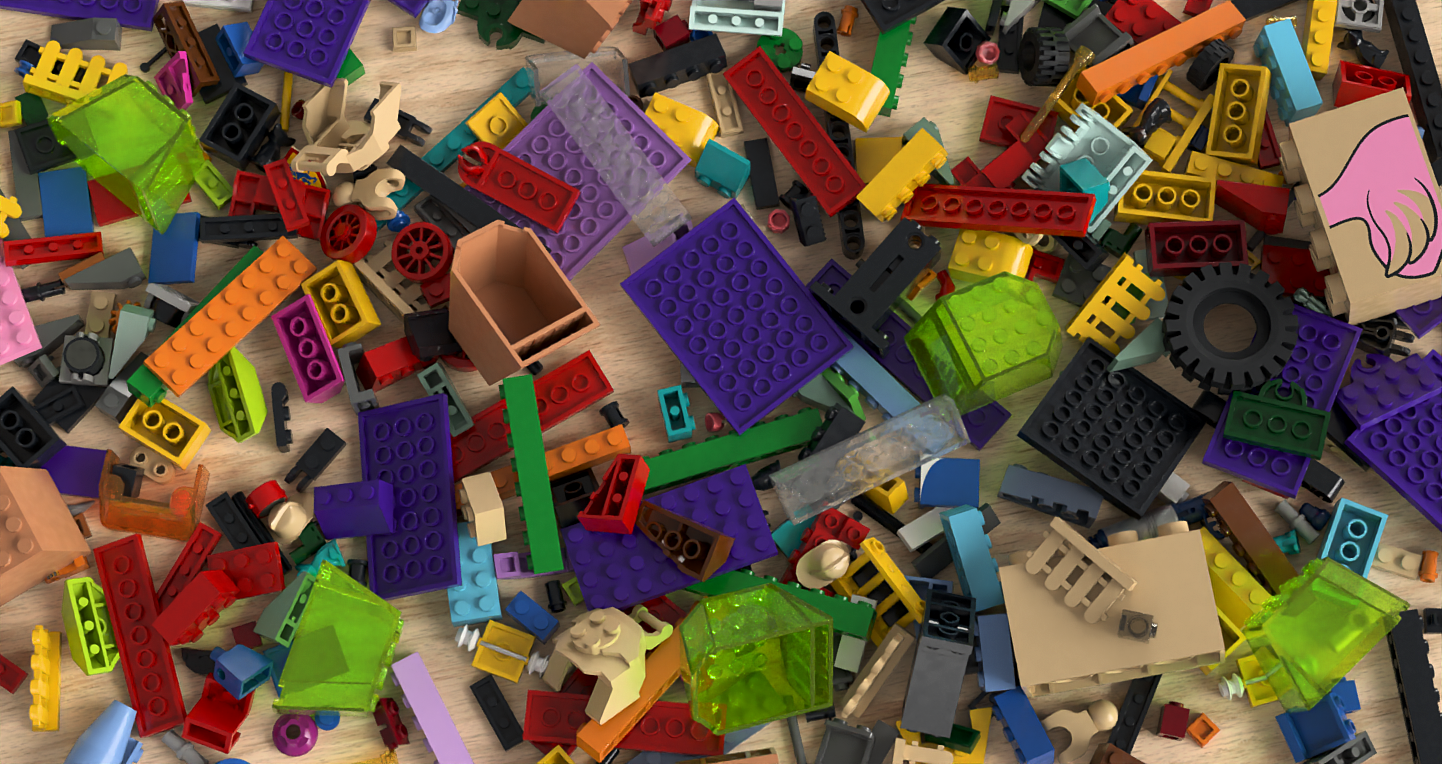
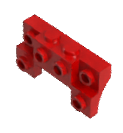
(650, 13)
(1009, 164)
(254, 192)
(826, 526)

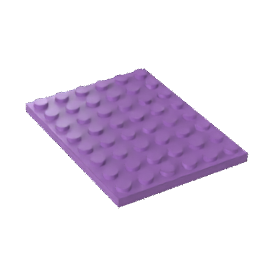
(597, 212)

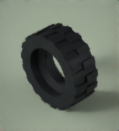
(1205, 67)

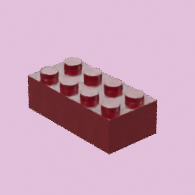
(1190, 245)

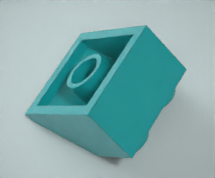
(722, 170)
(1084, 177)

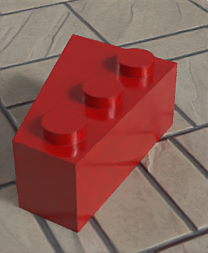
(389, 365)
(618, 498)

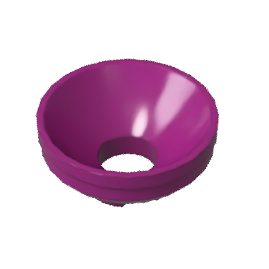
(300, 745)

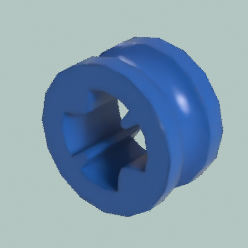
(24, 68)

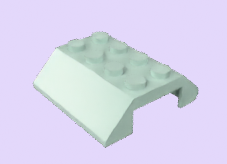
(735, 17)
(1103, 146)

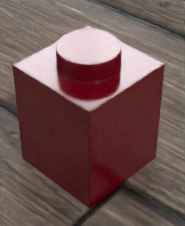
(672, 33)
(1173, 721)

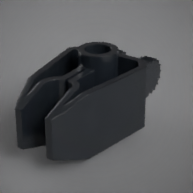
(1379, 338)

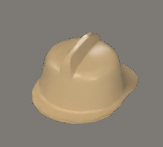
(291, 517)
(823, 564)

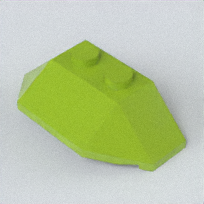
(237, 396)
(88, 626)

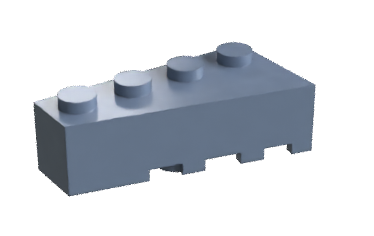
(1051, 495)

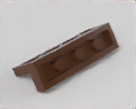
(186, 38)

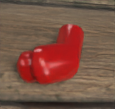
(947, 284)

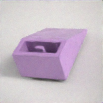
(641, 251)

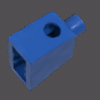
(240, 669)

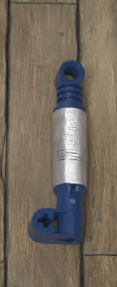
(1188, 510)

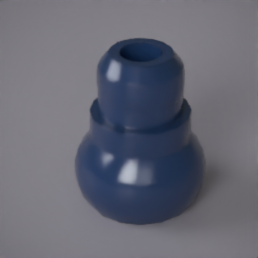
(1316, 517)

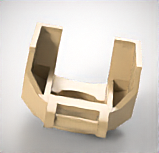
(344, 144)
(613, 649)

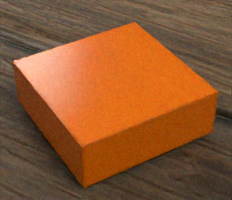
(1202, 730)

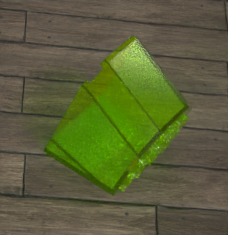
(133, 146)
(986, 341)
(1319, 630)
(339, 649)
(755, 658)

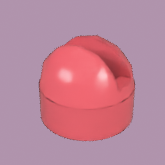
(713, 421)

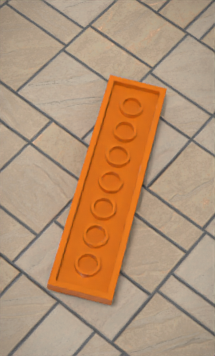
(230, 316)

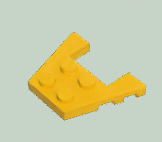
(980, 721)

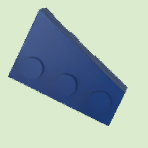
(1023, 728)

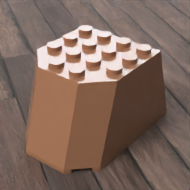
(570, 24)
(511, 301)
(34, 531)

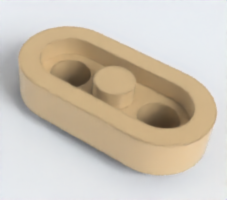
(151, 465)

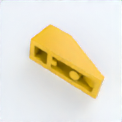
(889, 495)

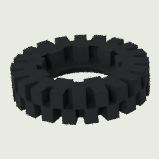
(1221, 369)

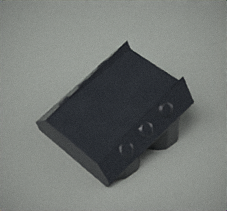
(430, 334)

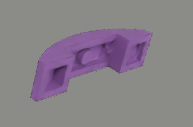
(515, 566)

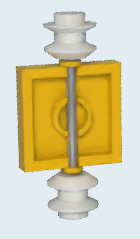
(502, 651)
(1252, 680)

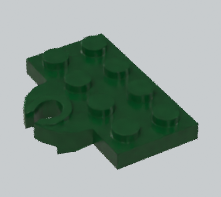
(492, 18)
(1277, 421)

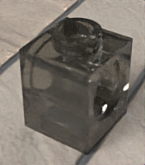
(1128, 618)

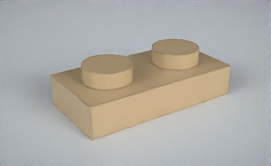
(99, 313)
(1397, 561)

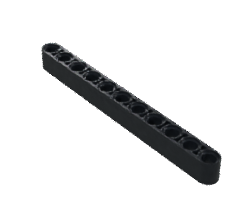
(850, 212)

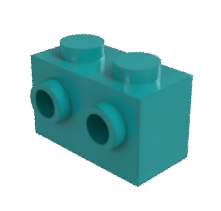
(675, 414)

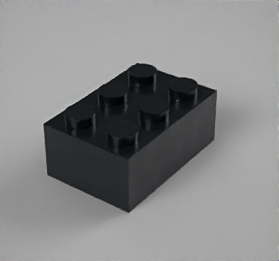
(239, 126)
(25, 433)

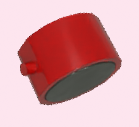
(265, 498)

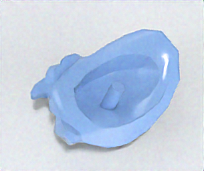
(438, 15)

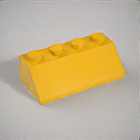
(1233, 586)

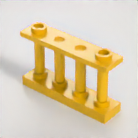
(1189, 124)
(887, 570)

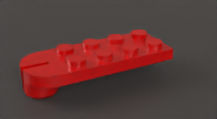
(517, 185)

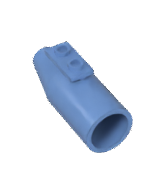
(108, 739)

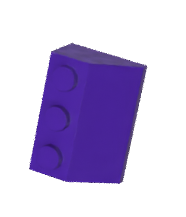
(354, 509)

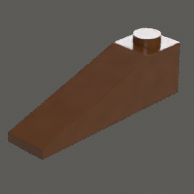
(688, 543)

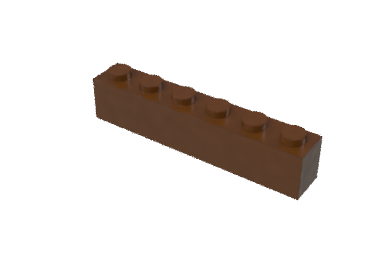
(1248, 537)

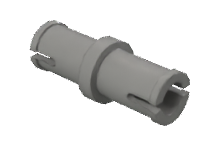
(1297, 522)
(184, 750)

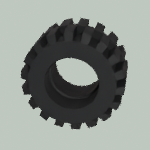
(1043, 56)

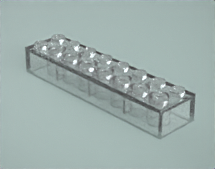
(615, 155)
(869, 458)

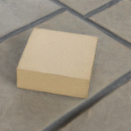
(404, 39)

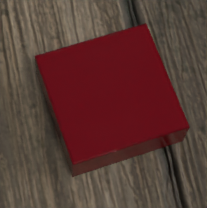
(244, 635)

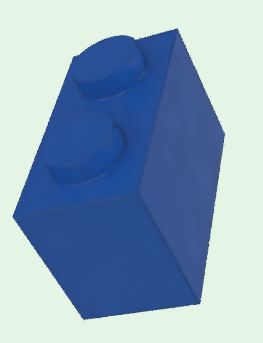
(232, 42)
(532, 617)

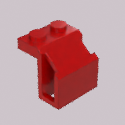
(217, 717)

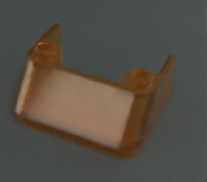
(148, 517)

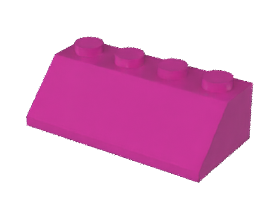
(309, 351)

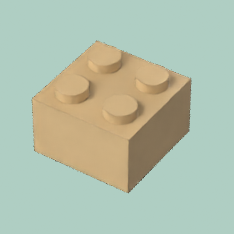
(483, 509)

